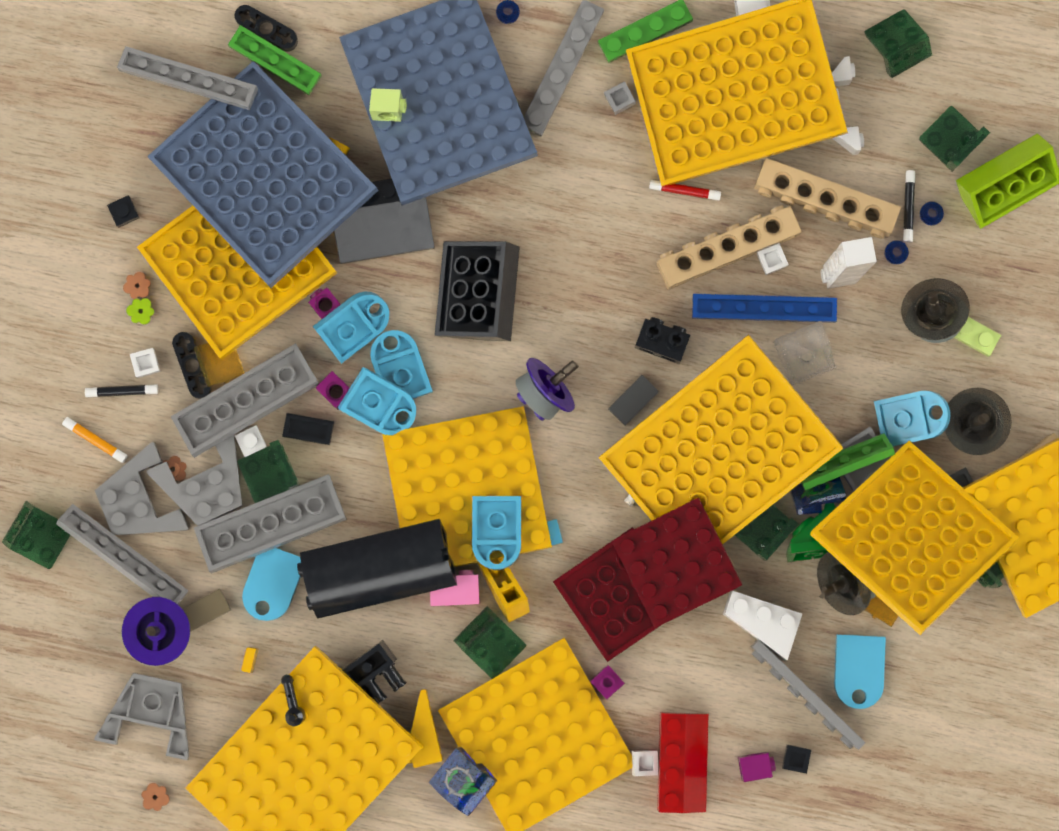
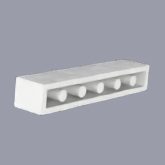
(849, 263)

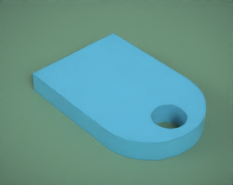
(352, 324)
(401, 365)
(377, 403)
(910, 417)
(496, 528)
(271, 580)
(859, 666)

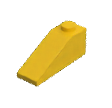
(506, 591)
(425, 733)

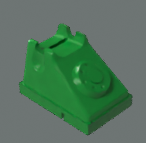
(802, 544)

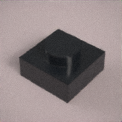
(123, 211)
(796, 759)

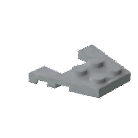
(208, 493)
(128, 503)
(150, 703)

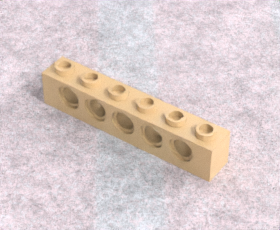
(795, 178)
(787, 229)

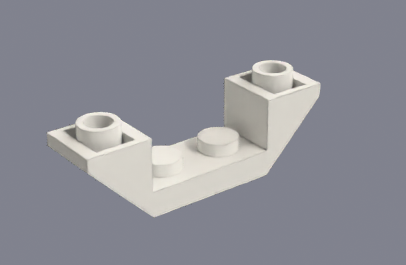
(843, 76)

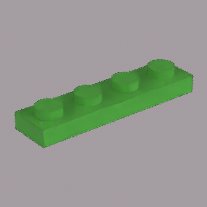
(645, 30)
(274, 60)
(851, 460)

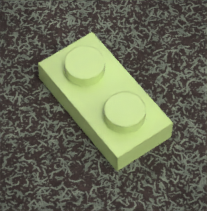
(978, 337)

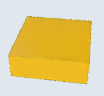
(249, 659)

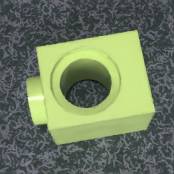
(387, 105)

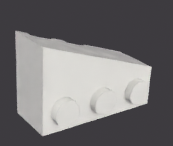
(764, 621)

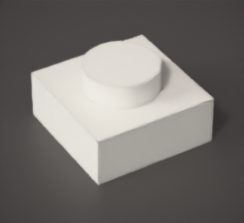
(772, 259)
(145, 362)
(250, 441)
(644, 762)

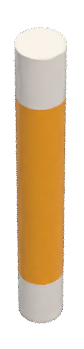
(94, 439)

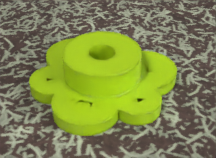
(137, 305)

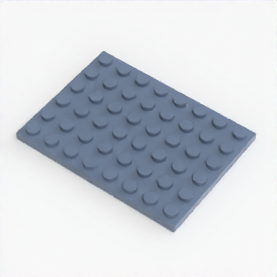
(457, 95)
(263, 176)

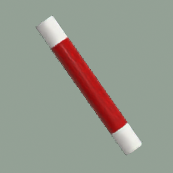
(686, 190)

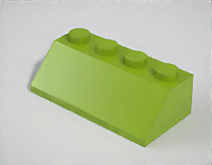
(1009, 180)

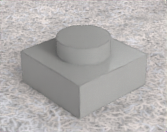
(620, 98)

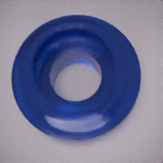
(507, 19)
(924, 216)
(896, 259)

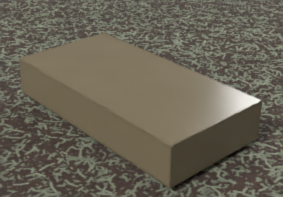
(206, 609)

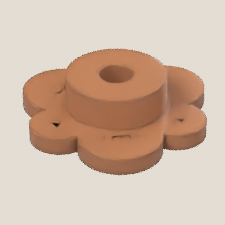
(130, 286)
(175, 462)
(148, 796)

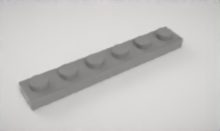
(562, 67)
(187, 78)
(120, 555)
(813, 703)

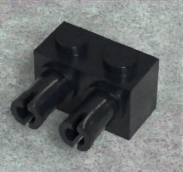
(662, 340)
(373, 662)

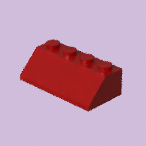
(682, 762)

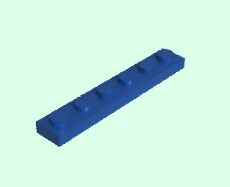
(764, 308)

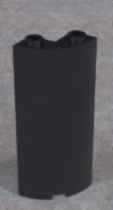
(377, 569)

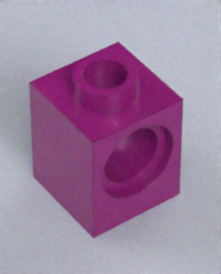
(319, 296)
(327, 384)
(607, 682)
(756, 766)

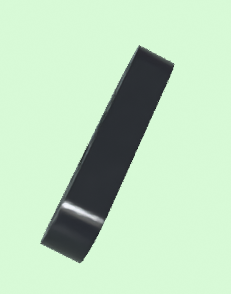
(284, 30)
(182, 362)

